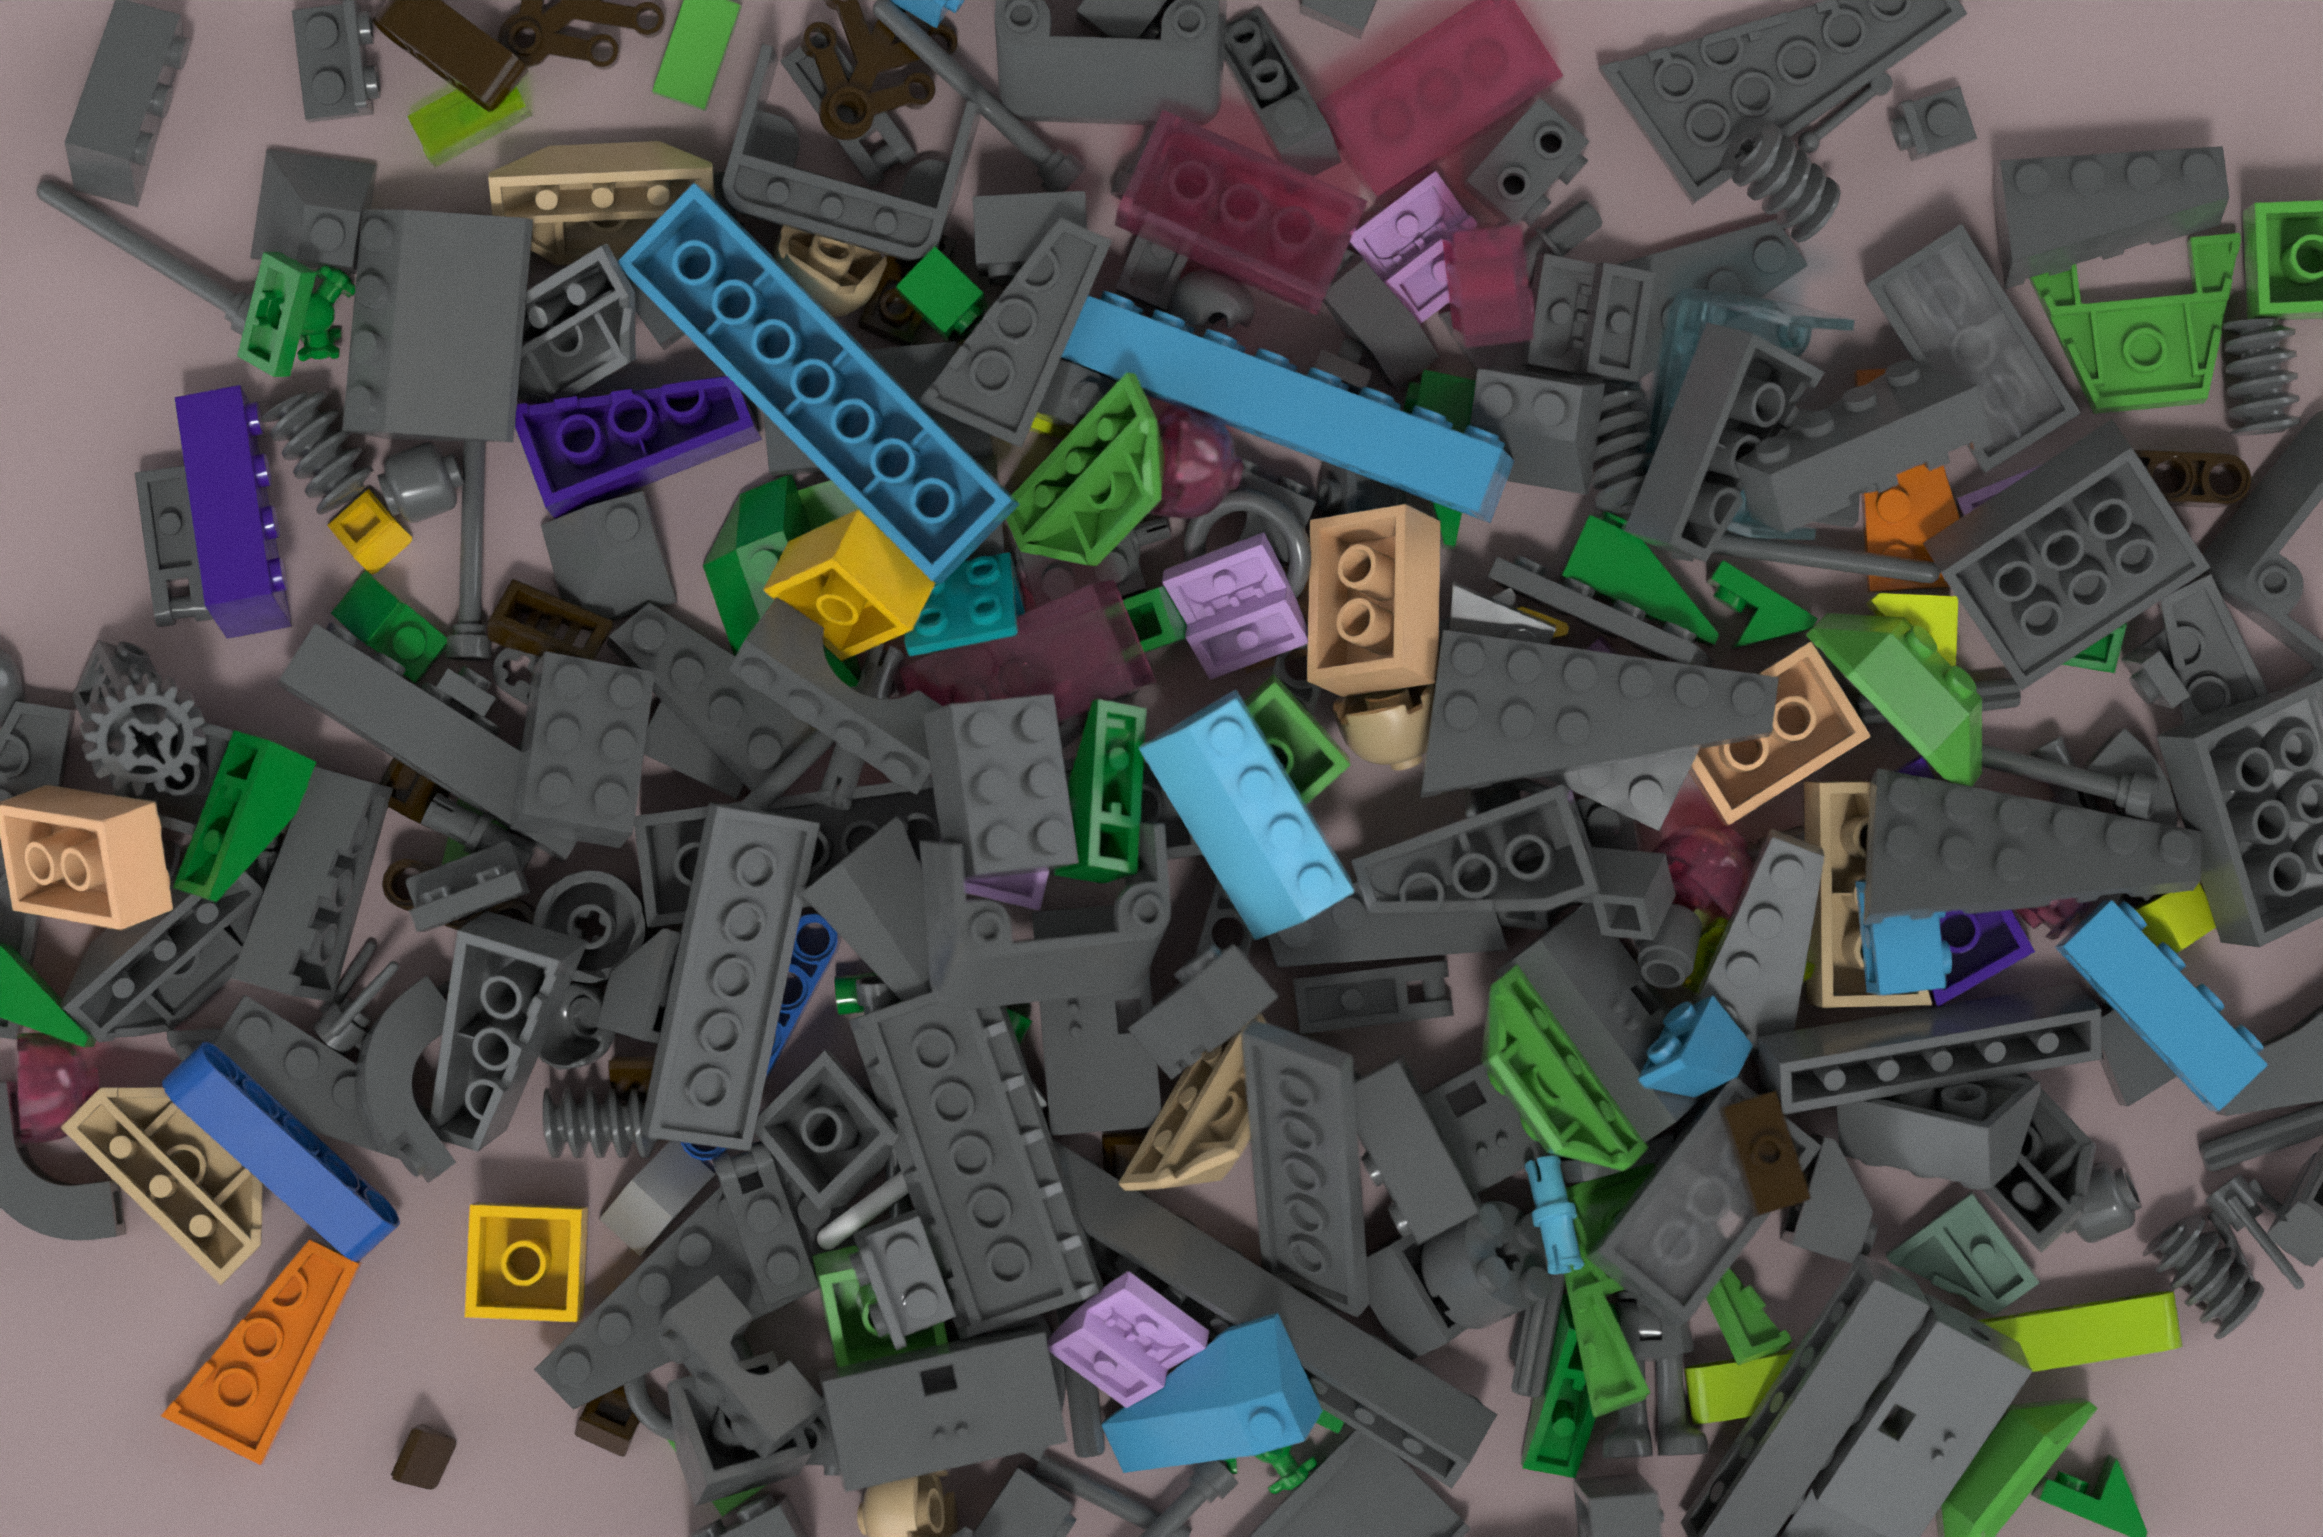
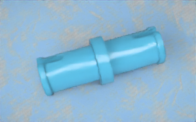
(1554, 1214)

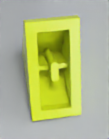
(1931, 612)
(2176, 918)

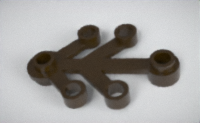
(551, 43)
(872, 56)

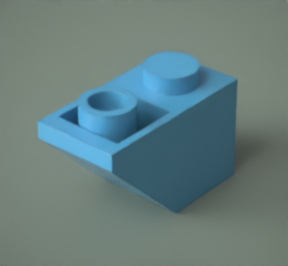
(1695, 1050)

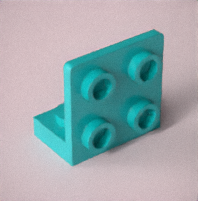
(969, 607)

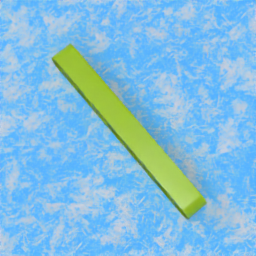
(2047, 1336)

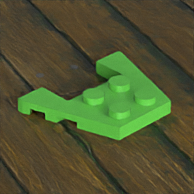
(2145, 348)

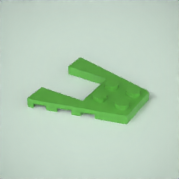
(1606, 1358)

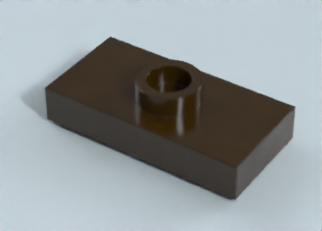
(1764, 1154)

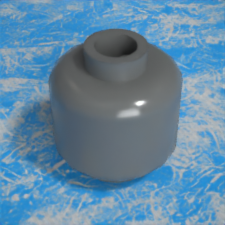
(420, 482)
(2108, 1204)

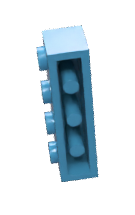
(2162, 1005)

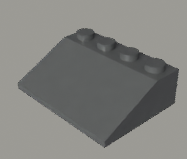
(437, 326)
(2066, 555)
(2257, 796)

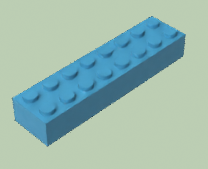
(817, 383)
(1292, 409)

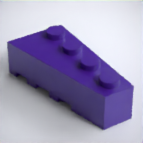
(627, 439)
(232, 512)
(1978, 941)

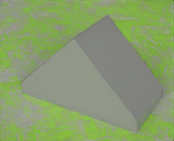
(656, 1196)

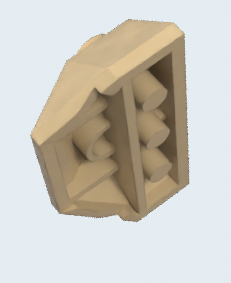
(594, 194)
(1199, 1126)
(174, 1174)

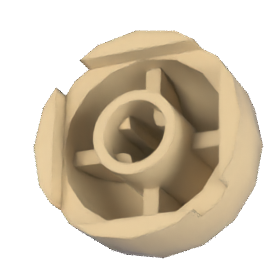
(829, 270)
(1387, 725)
(909, 1508)

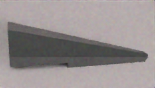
(880, 908)

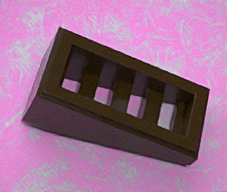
(525, 599)

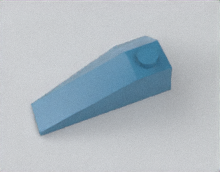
(1221, 1403)

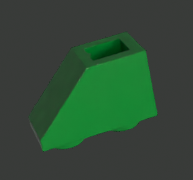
(943, 296)

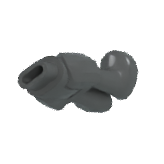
(1656, 1341)

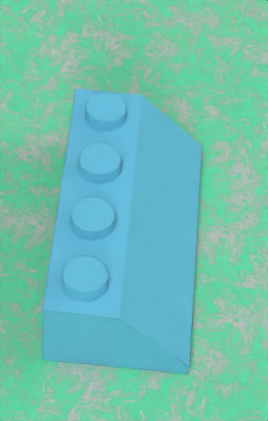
(1247, 817)

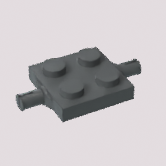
(1054, 578)

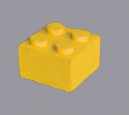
(851, 584)
(526, 1262)

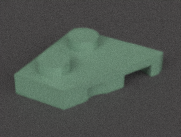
(1967, 1256)

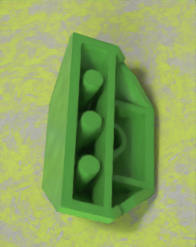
(1093, 481)
(1910, 686)
(1551, 1080)
(2010, 1465)

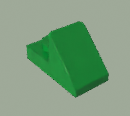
(1772, 613)
(390, 626)
(2109, 1504)

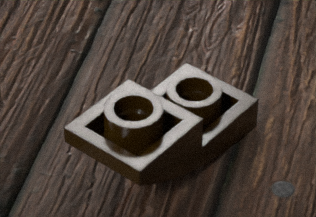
(887, 311)

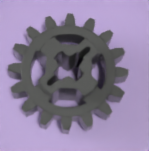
(156, 713)

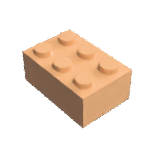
(1374, 601)
(1809, 730)
(84, 857)

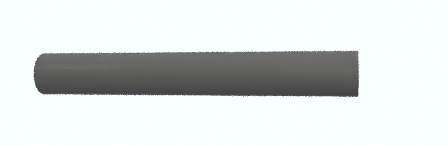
(1100, 1494)

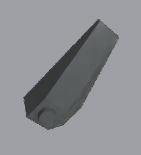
(1477, 859)

